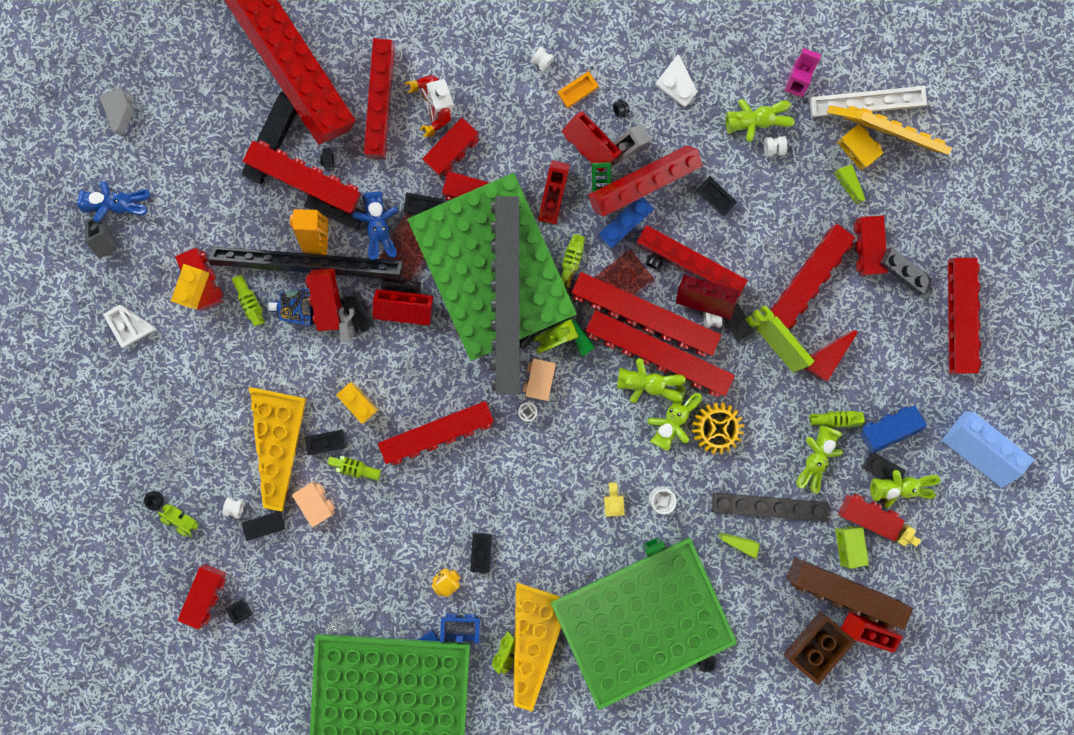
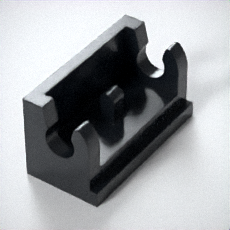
(362, 319)

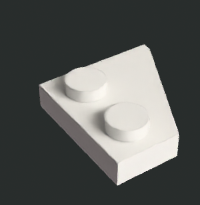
(677, 83)
(127, 325)

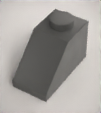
(99, 237)

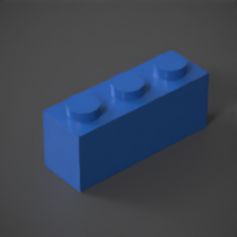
(625, 222)
(893, 429)

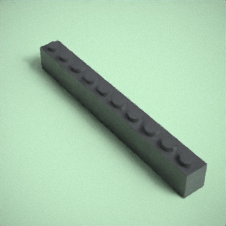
(506, 295)

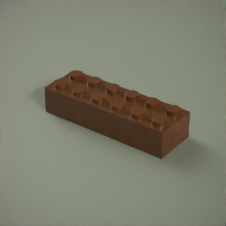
(849, 594)

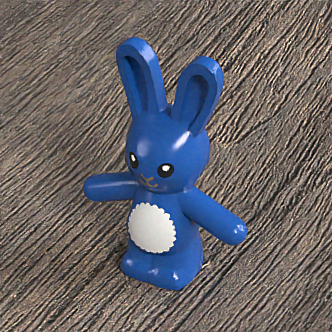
(116, 202)
(377, 228)

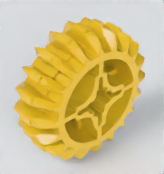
(729, 440)

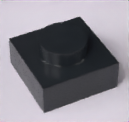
(327, 159)
(239, 611)

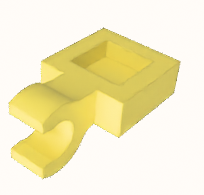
(614, 503)
(907, 536)

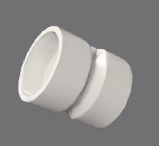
(662, 500)

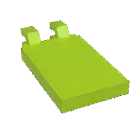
(780, 339)

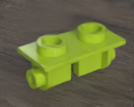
(171, 517)
(502, 661)

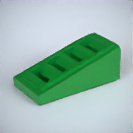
(600, 165)
(582, 341)
(653, 546)

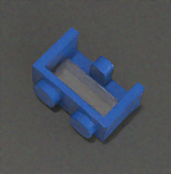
(460, 628)

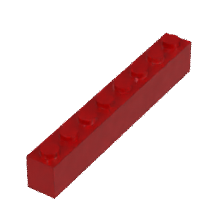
(645, 314)
(659, 353)

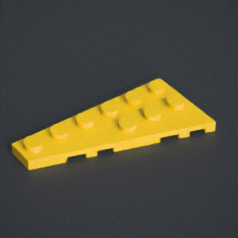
(881, 124)
(276, 439)
(534, 642)

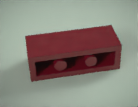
(707, 297)

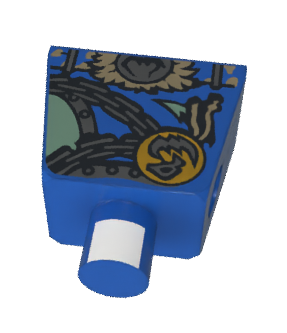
(294, 307)

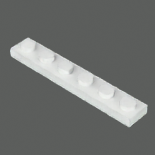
(871, 100)

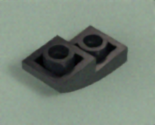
(263, 526)

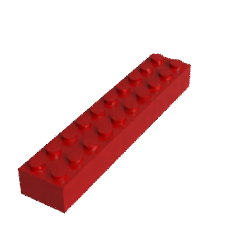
(294, 67)

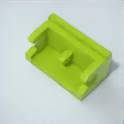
(556, 336)
(851, 546)

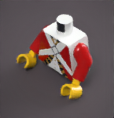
(437, 101)

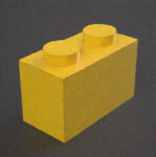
(860, 147)
(189, 286)
(357, 402)

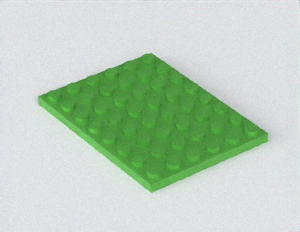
(459, 255)
(643, 623)
(388, 686)

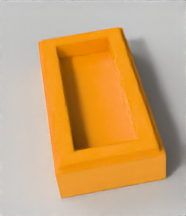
(578, 89)

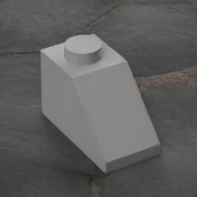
(118, 109)
(631, 142)

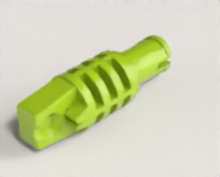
(572, 258)
(248, 301)
(838, 419)
(354, 468)

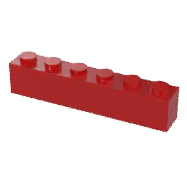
(379, 98)
(302, 177)
(645, 180)
(688, 259)
(812, 275)
(963, 315)
(436, 432)

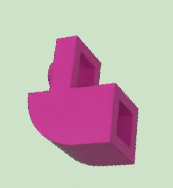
(802, 72)

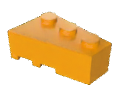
(310, 230)

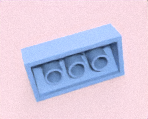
(987, 449)

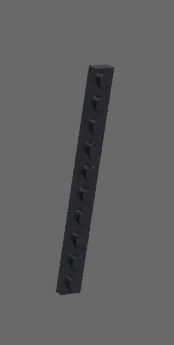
(305, 262)

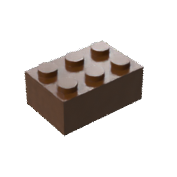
(819, 648)

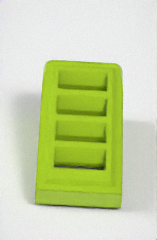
(849, 180)
(745, 545)

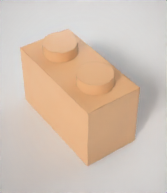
(539, 380)
(314, 503)

